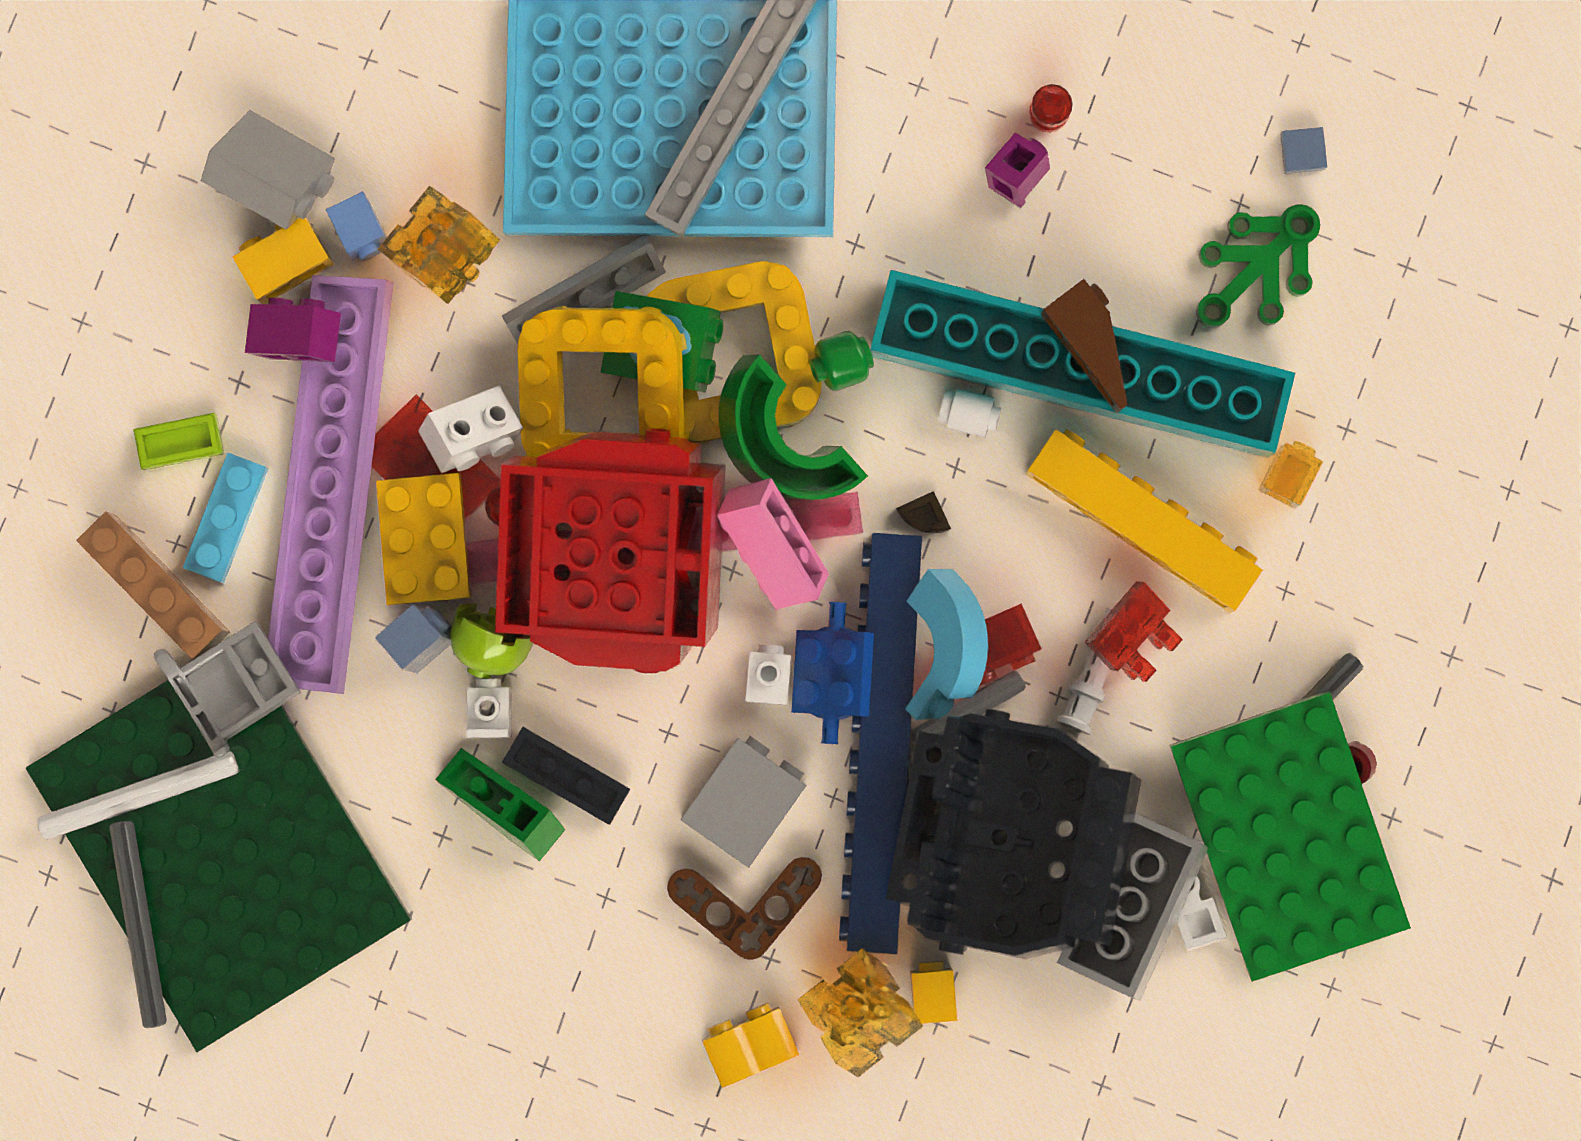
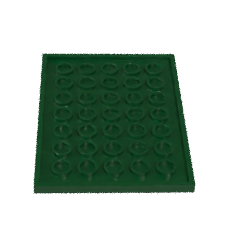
(243, 877)

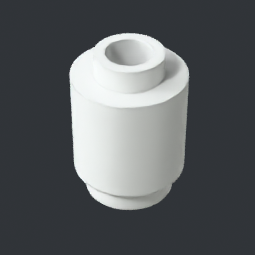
(969, 412)

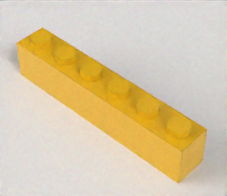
(1145, 521)

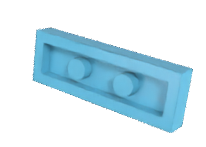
(225, 518)

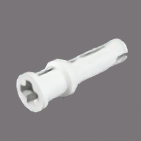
(1085, 694)

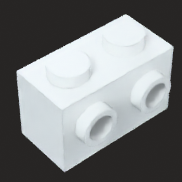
(470, 430)

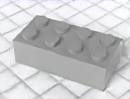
(1152, 893)

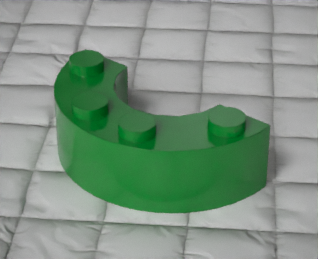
(759, 451)

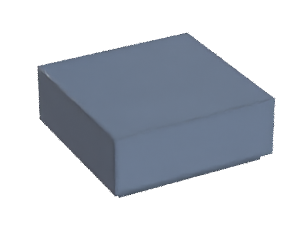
(1303, 150)

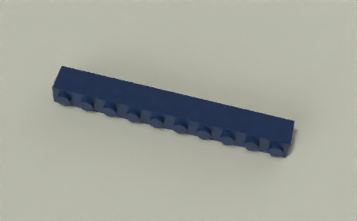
(883, 743)

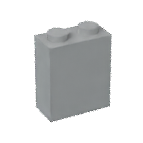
(268, 170)
(744, 800)

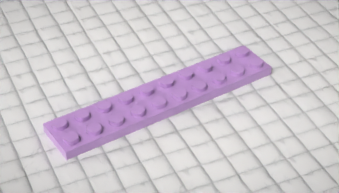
(330, 487)

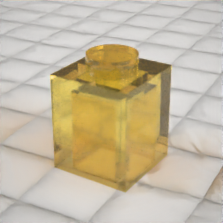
(1291, 474)

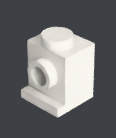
(500, 722)

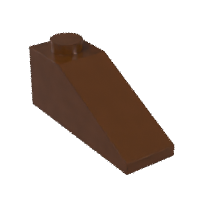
(1088, 335)

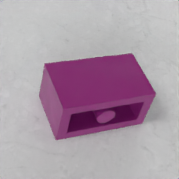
(293, 331)

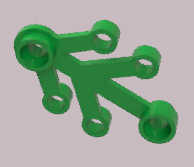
(1263, 261)

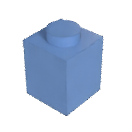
(357, 226)

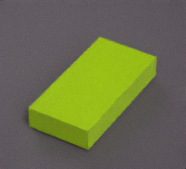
(178, 441)

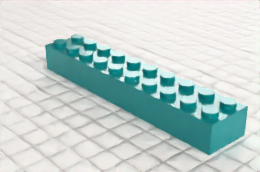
(1017, 352)

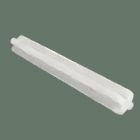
(137, 795)

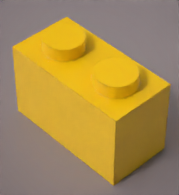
(282, 260)

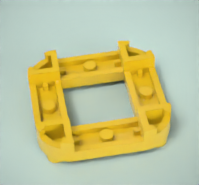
(597, 330)
(789, 331)

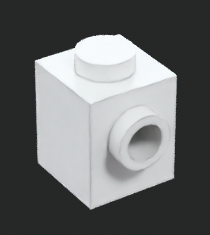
(768, 676)

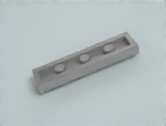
(595, 285)

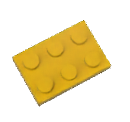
(423, 539)

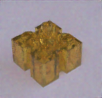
(439, 245)
(860, 1013)

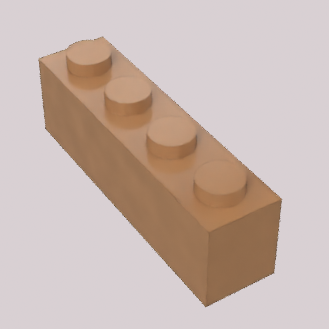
(152, 585)

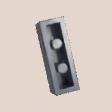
(416, 637)

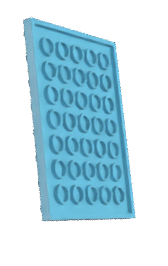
(615, 90)

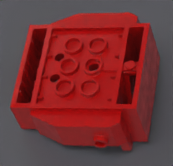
(614, 497)

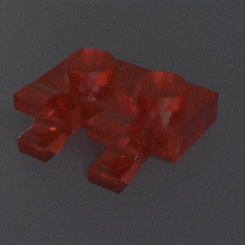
(1127, 626)

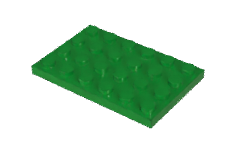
(1290, 836)

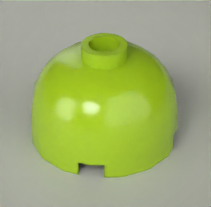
(481, 647)

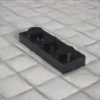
(566, 775)

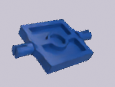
(832, 673)

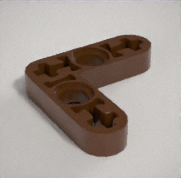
(740, 919)

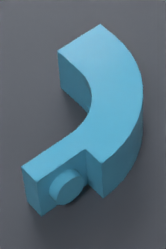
(958, 640)

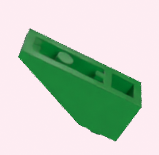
(501, 804)

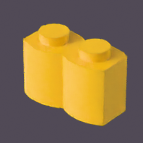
(749, 1045)

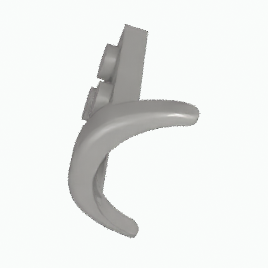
(230, 685)

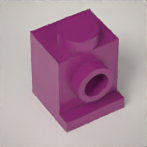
(1004, 168)

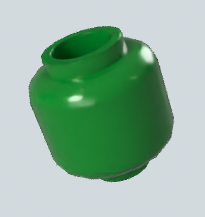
(841, 360)

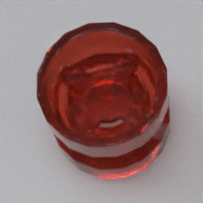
(1053, 101)

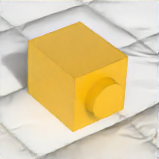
(933, 992)

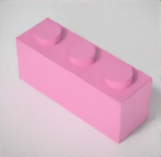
(772, 544)

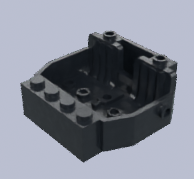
(1020, 782)

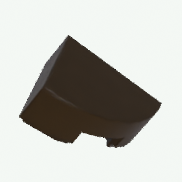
(924, 514)

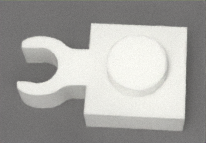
(1200, 920)

